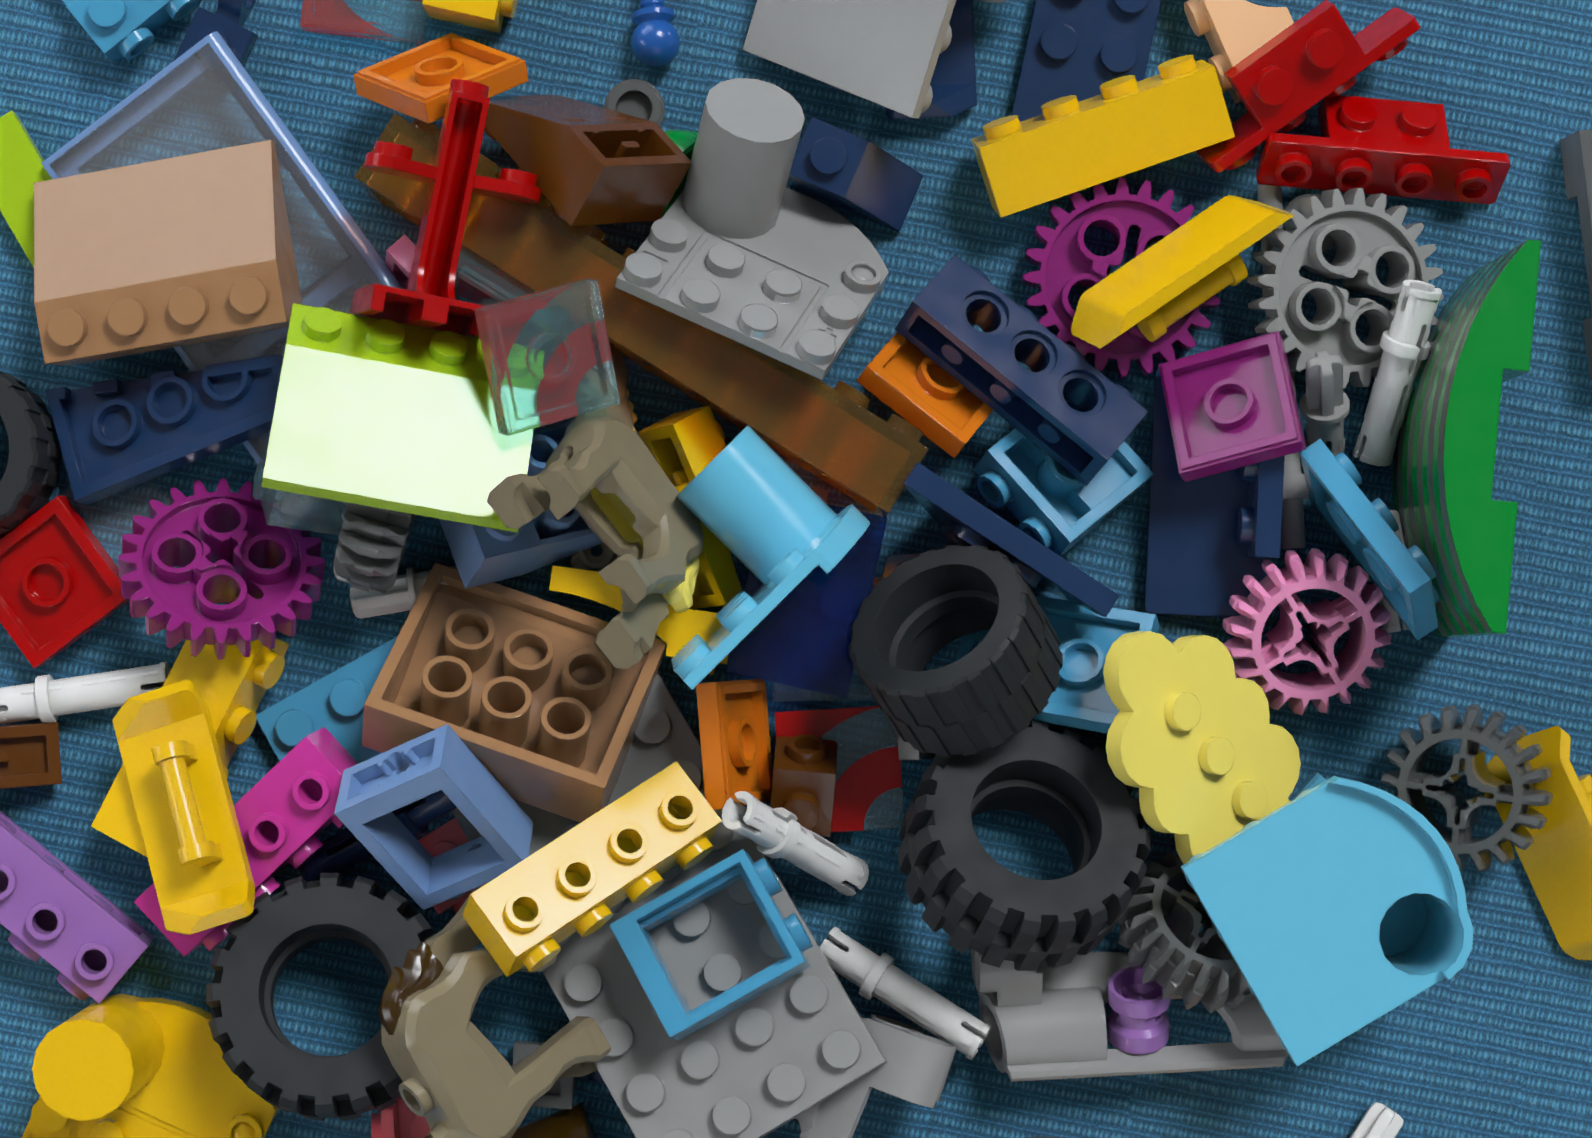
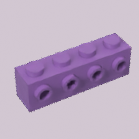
(63, 917)

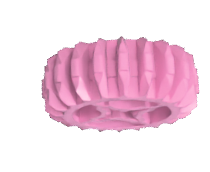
(1328, 621)

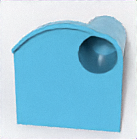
(771, 527)
(1335, 910)

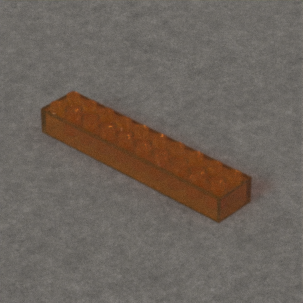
(787, 408)

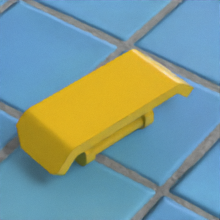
(1175, 272)
(184, 809)
(1562, 850)

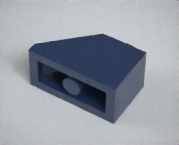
(854, 175)

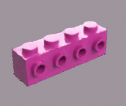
(277, 824)

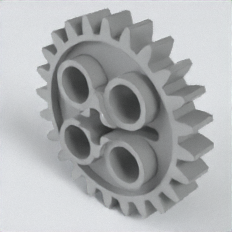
(1361, 236)

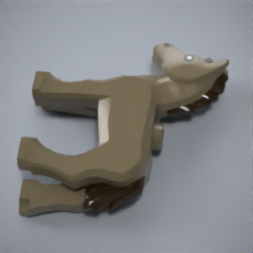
(447, 1063)

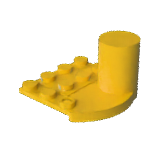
(140, 1074)

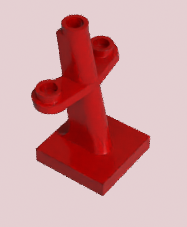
(451, 181)

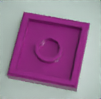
(1231, 406)

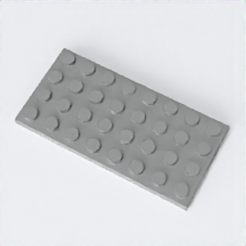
(749, 1065)

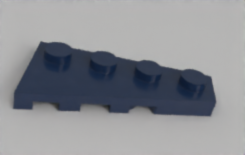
(153, 425)

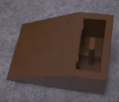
(589, 158)

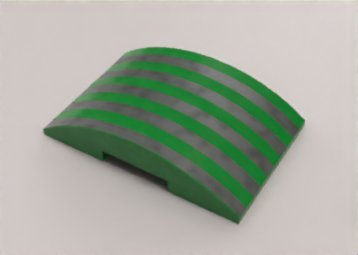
(1451, 438)

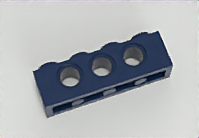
(989, 369)

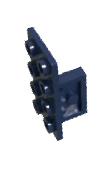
(1206, 529)

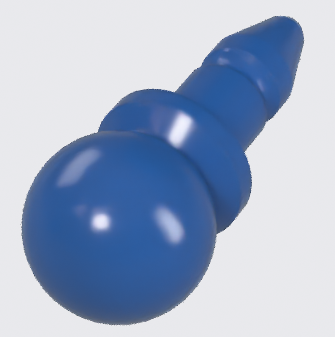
(655, 38)

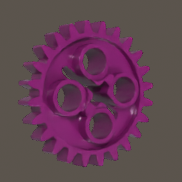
(1068, 264)
(218, 570)

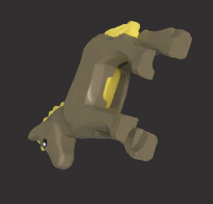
(629, 505)

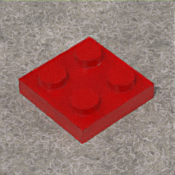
(54, 582)

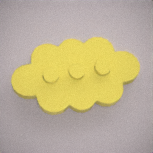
(1194, 739)

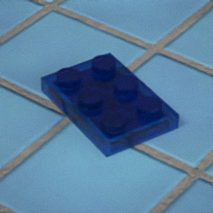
(809, 630)

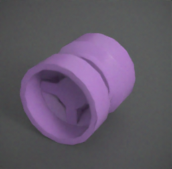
(1137, 1014)

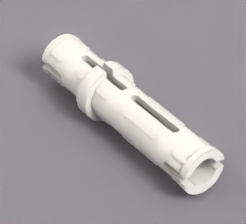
(1402, 353)
(51, 698)
(783, 837)
(904, 993)

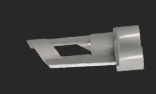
(1055, 1025)

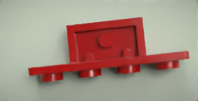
(1297, 70)
(1384, 150)

